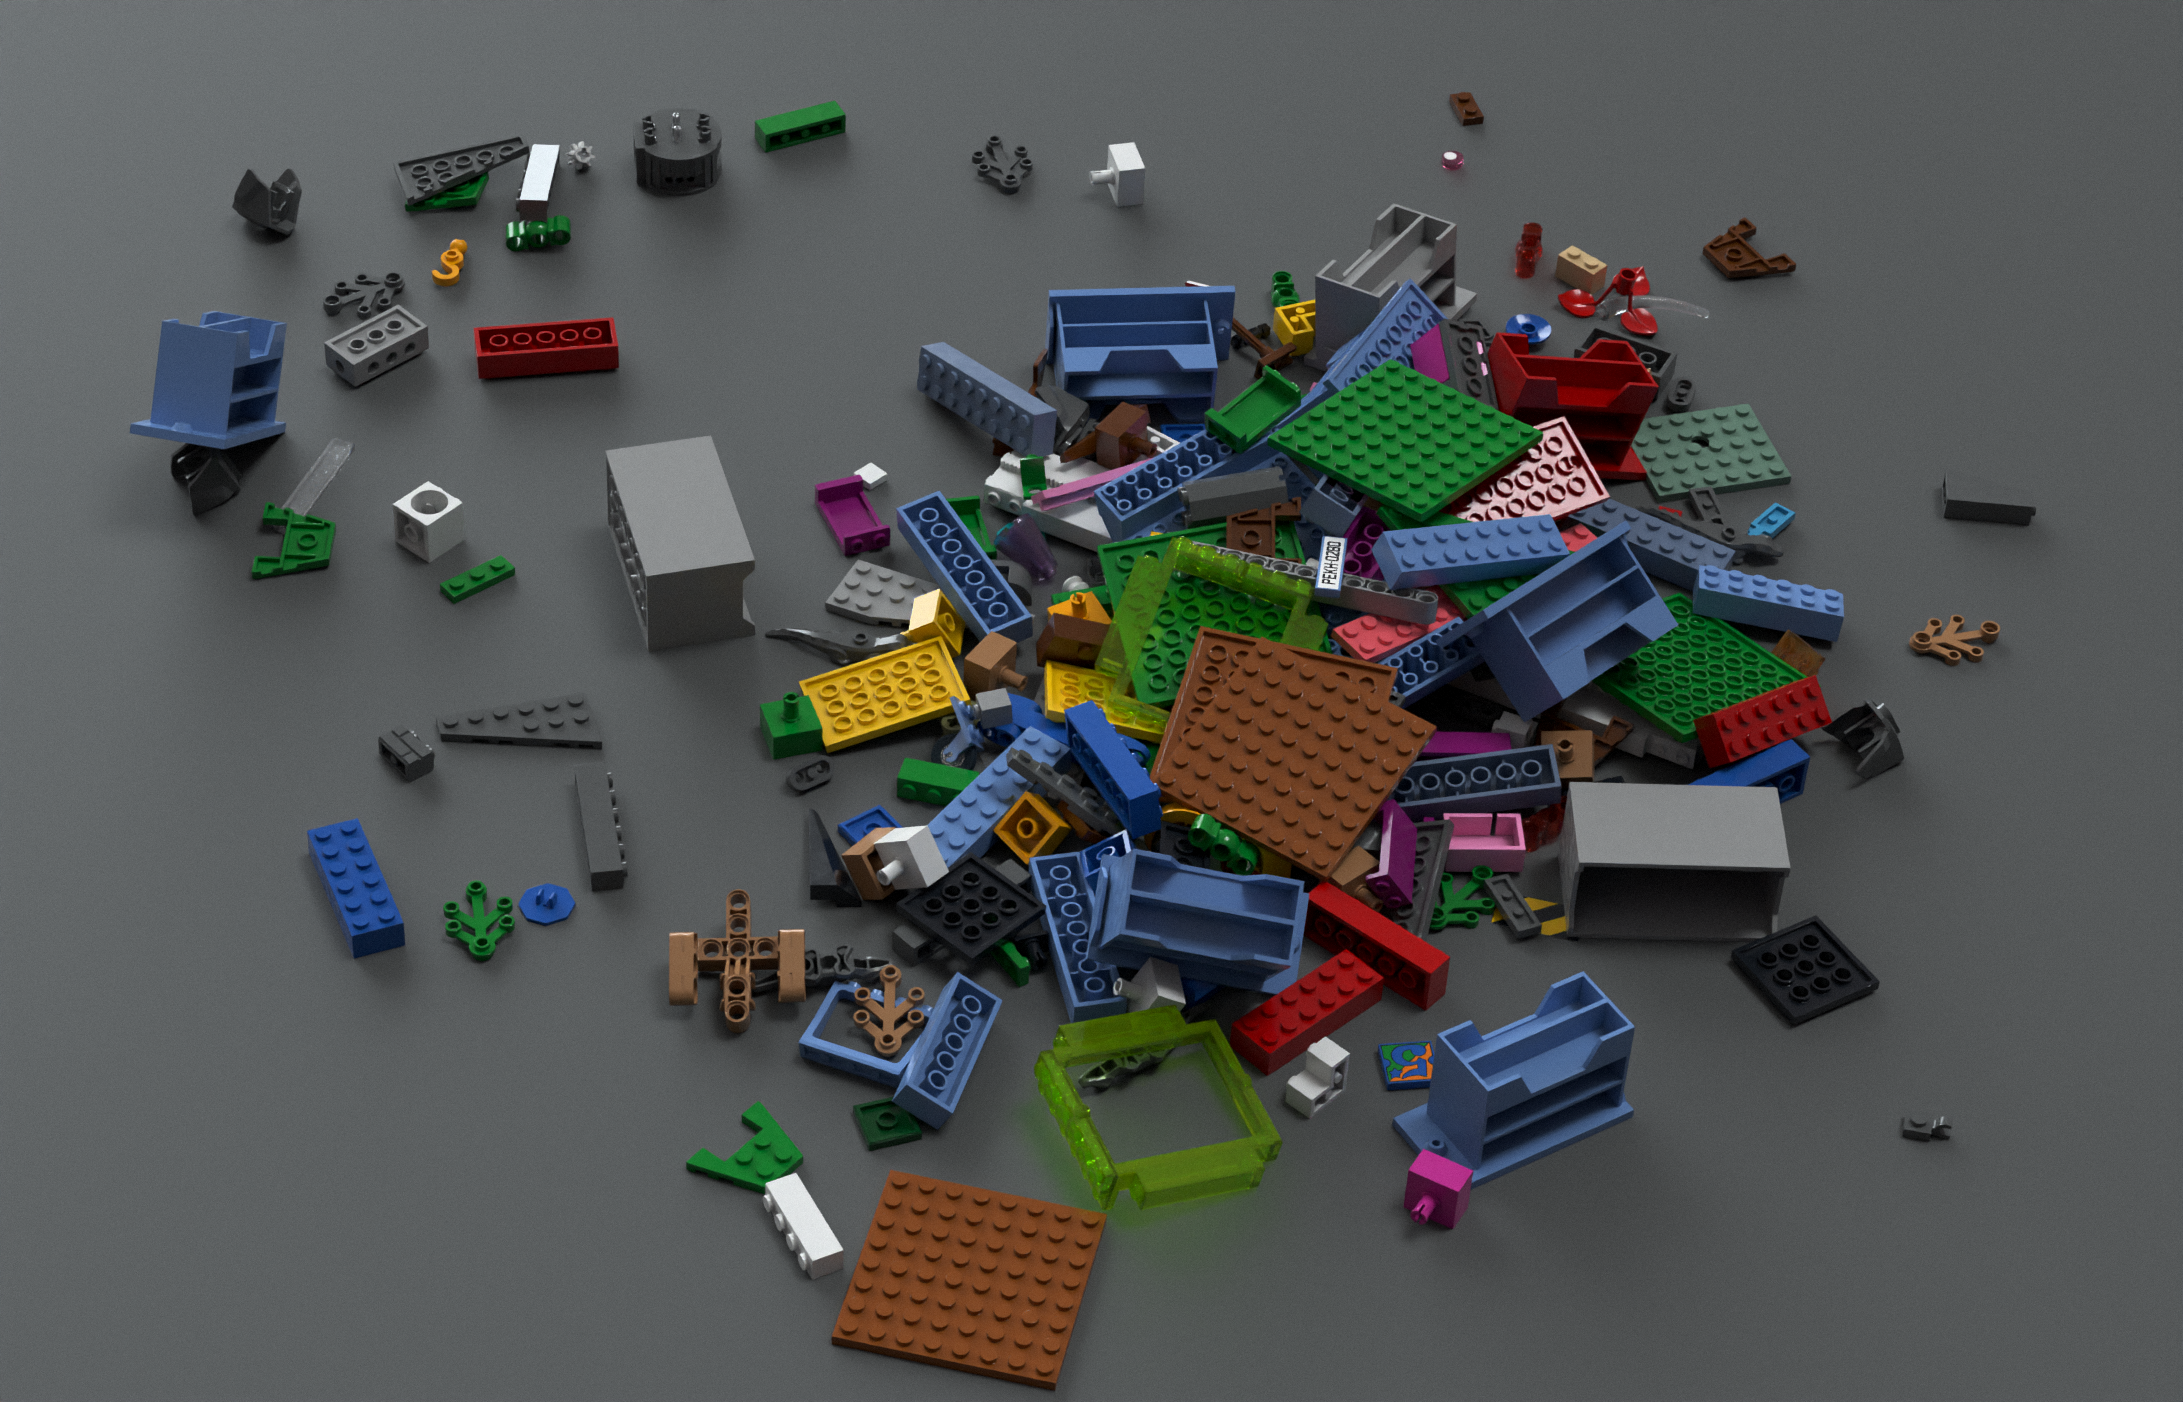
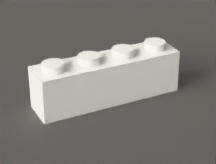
(803, 1226)

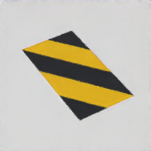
(1548, 913)

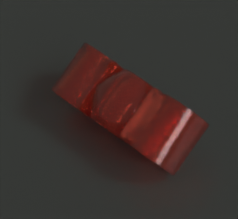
(1528, 250)
(1543, 825)

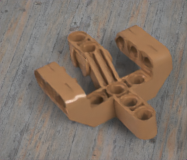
(689, 956)

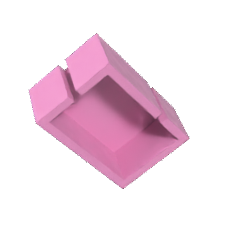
(1474, 846)

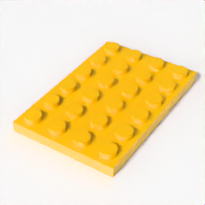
(1074, 685)
(885, 693)

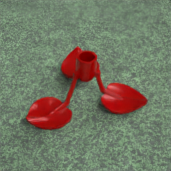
(1627, 282)

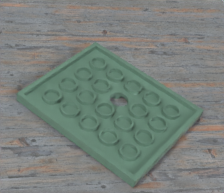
(1734, 461)

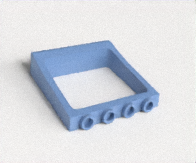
(847, 1059)

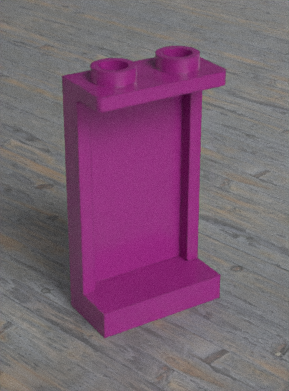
(850, 515)
(1397, 857)

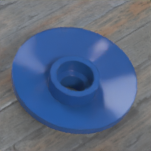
(1533, 326)

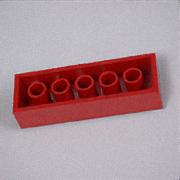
(546, 348)
(1762, 721)
(1403, 959)
(1306, 1012)

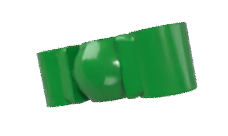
(538, 233)
(1283, 290)
(1240, 855)

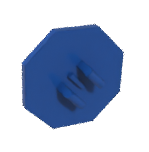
(546, 904)

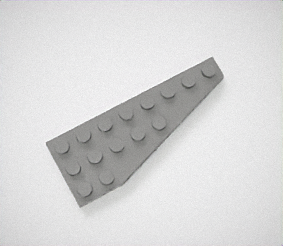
(879, 594)

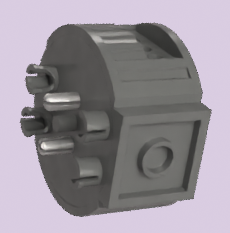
(677, 151)

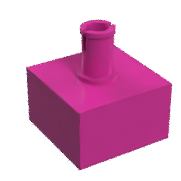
(1437, 1189)

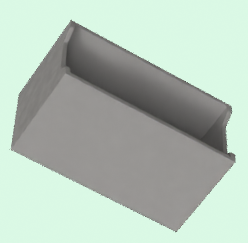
(679, 542)
(1672, 861)

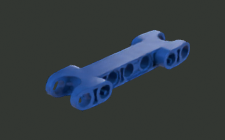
(1029, 713)

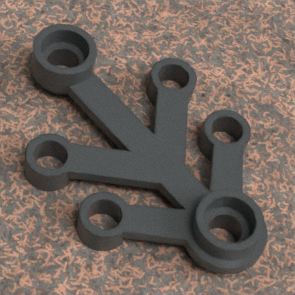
(1009, 182)
(389, 284)

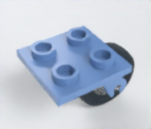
(961, 748)

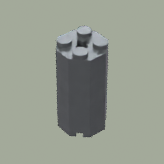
(1215, 498)

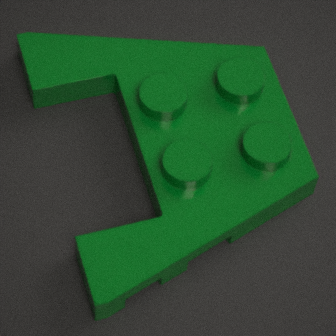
(459, 195)
(305, 546)
(759, 1161)

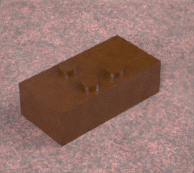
(1071, 641)

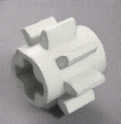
(583, 150)

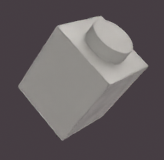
(993, 708)

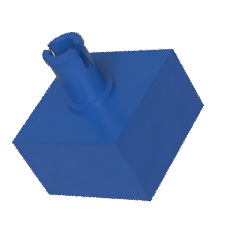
(1116, 845)

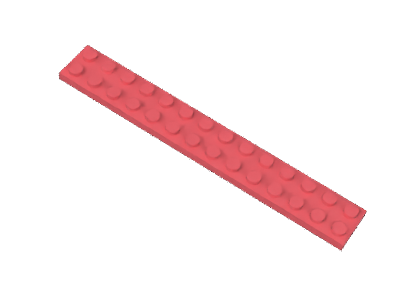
(1381, 636)

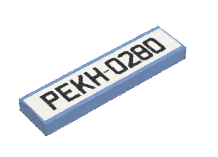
(1331, 567)

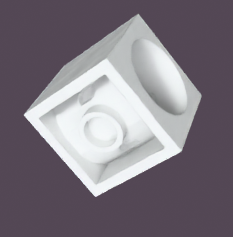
(428, 521)

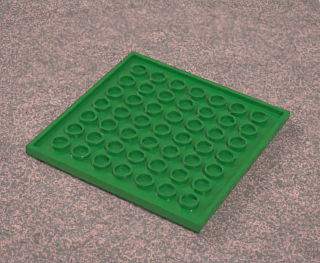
(1405, 440)
(1191, 604)
(1693, 672)

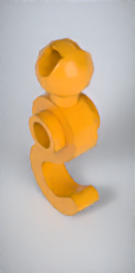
(451, 262)

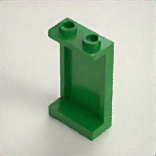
(1254, 411)
(969, 512)

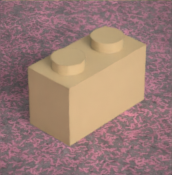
(1581, 270)

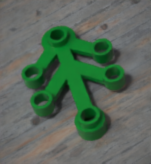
(1442, 916)
(482, 946)

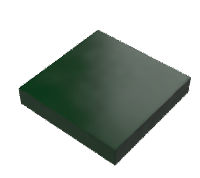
(885, 1124)

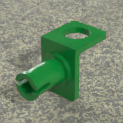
(1032, 475)

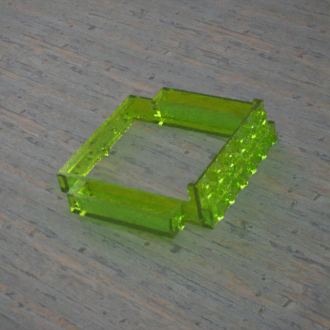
(1146, 590)
(1167, 1176)

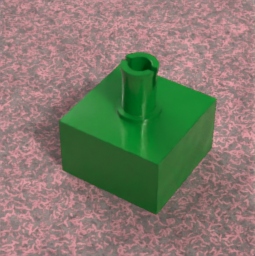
(791, 726)

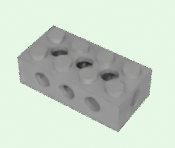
(376, 345)

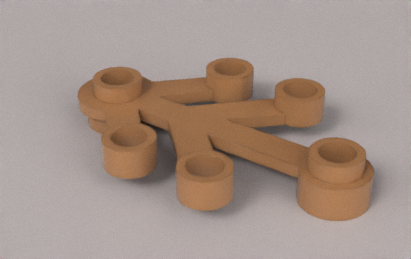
(1924, 642)
(889, 1013)

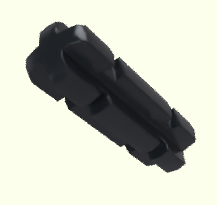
(1261, 330)

